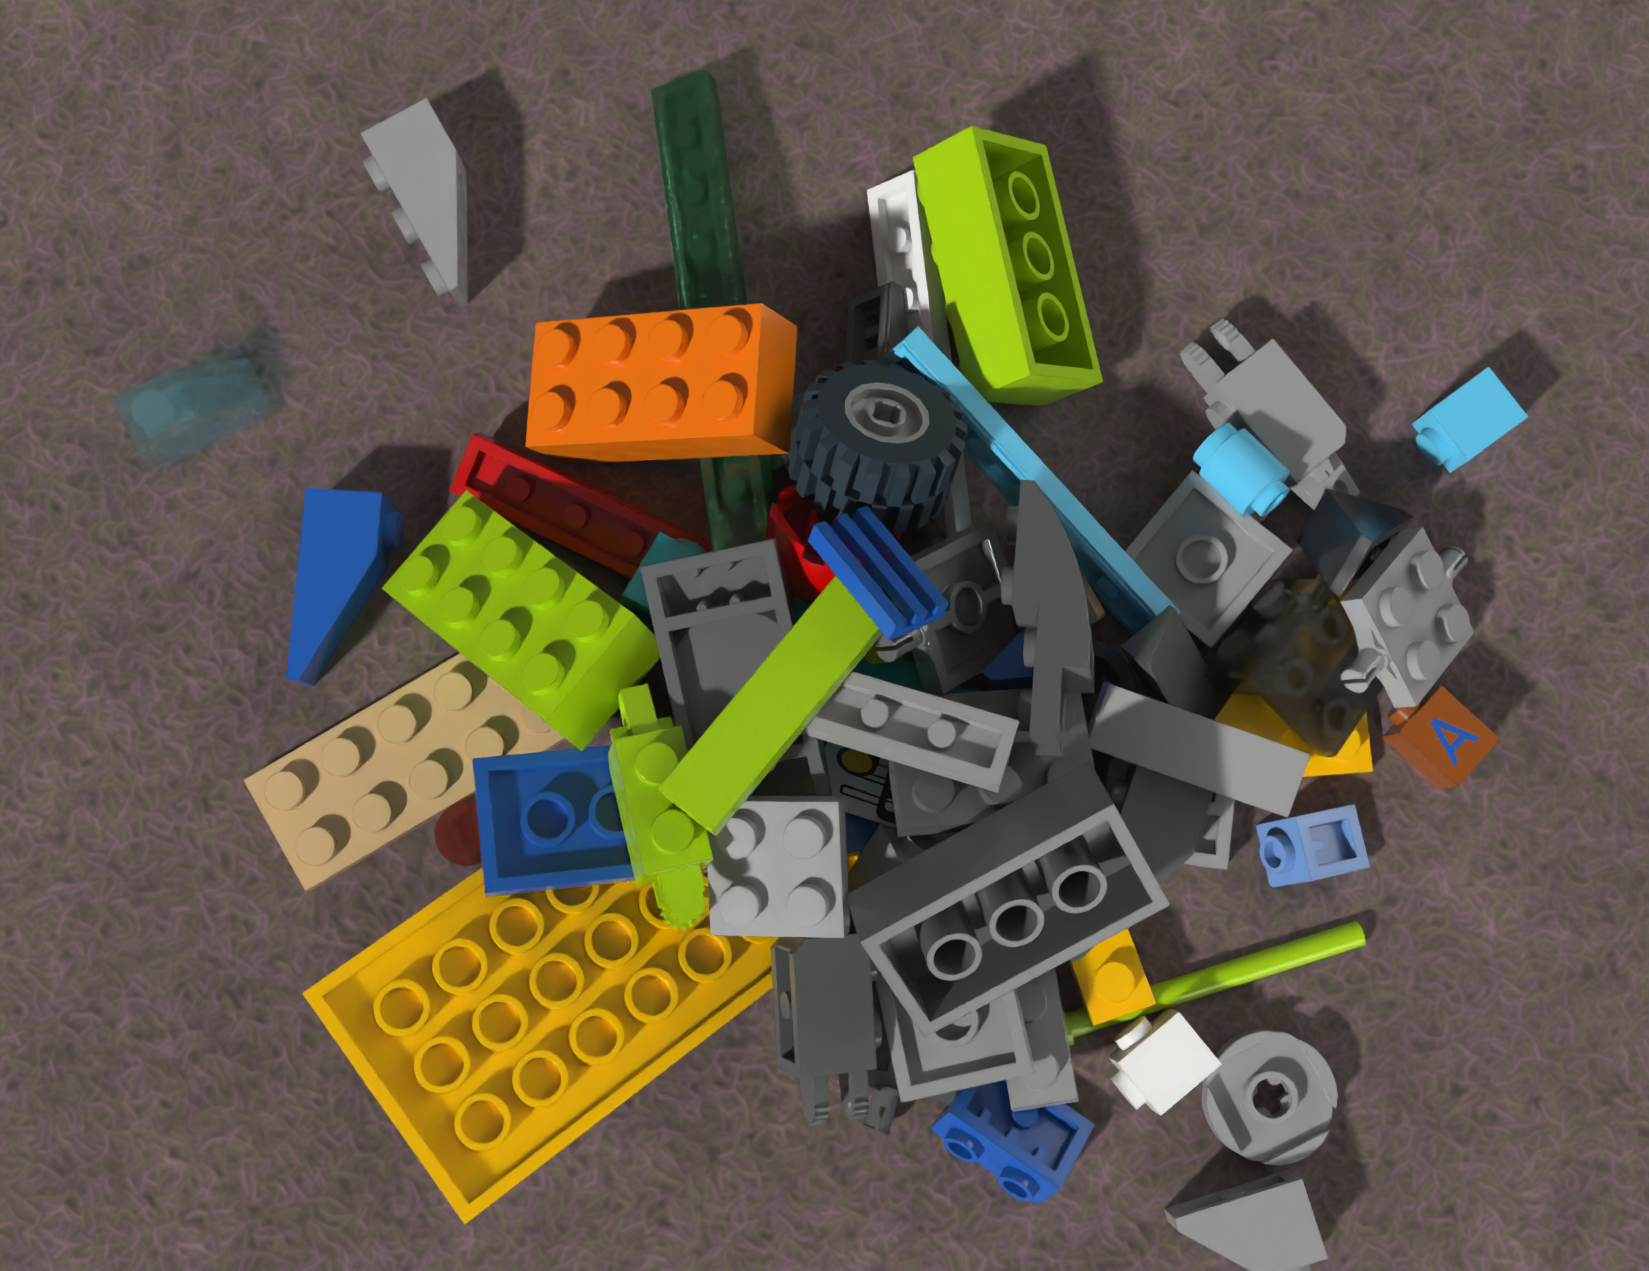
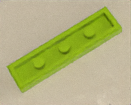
(772, 709)

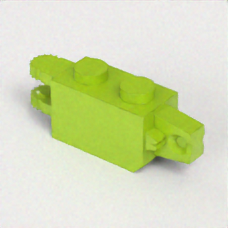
(661, 839)

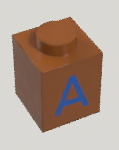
(1440, 738)

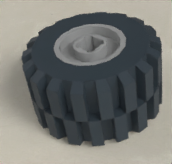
(877, 443)

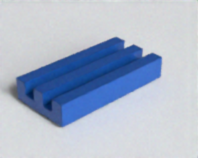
(886, 568)

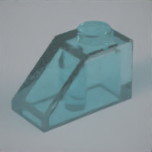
(192, 409)

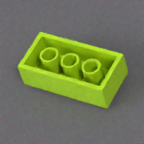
(1006, 268)
(525, 619)

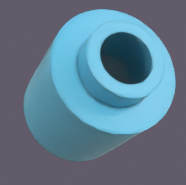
(1242, 471)

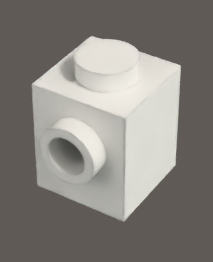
(1160, 1061)

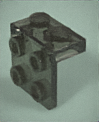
(1294, 659)

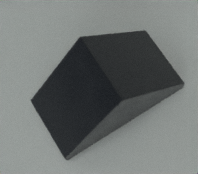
(1348, 536)

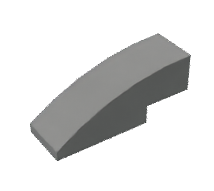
(1196, 749)

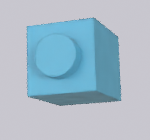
(1467, 421)

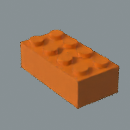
(663, 385)

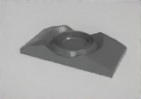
(713, 629)

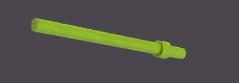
(1233, 973)

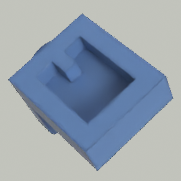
(1312, 846)

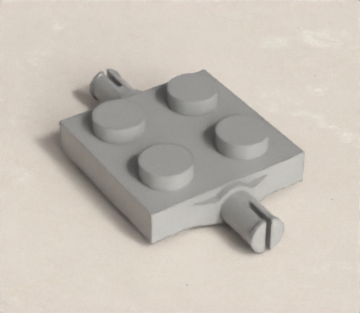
(1406, 618)

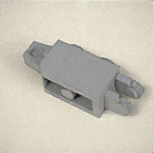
(1276, 407)

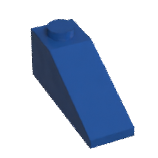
(339, 564)

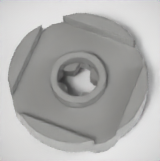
(1304, 1107)

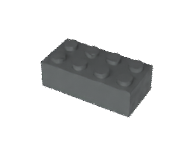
(1005, 900)

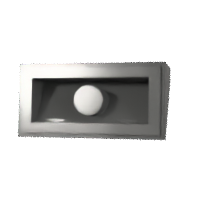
(1171, 665)

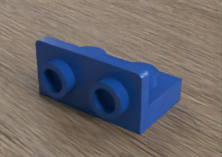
(1024, 1148)

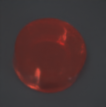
(459, 834)

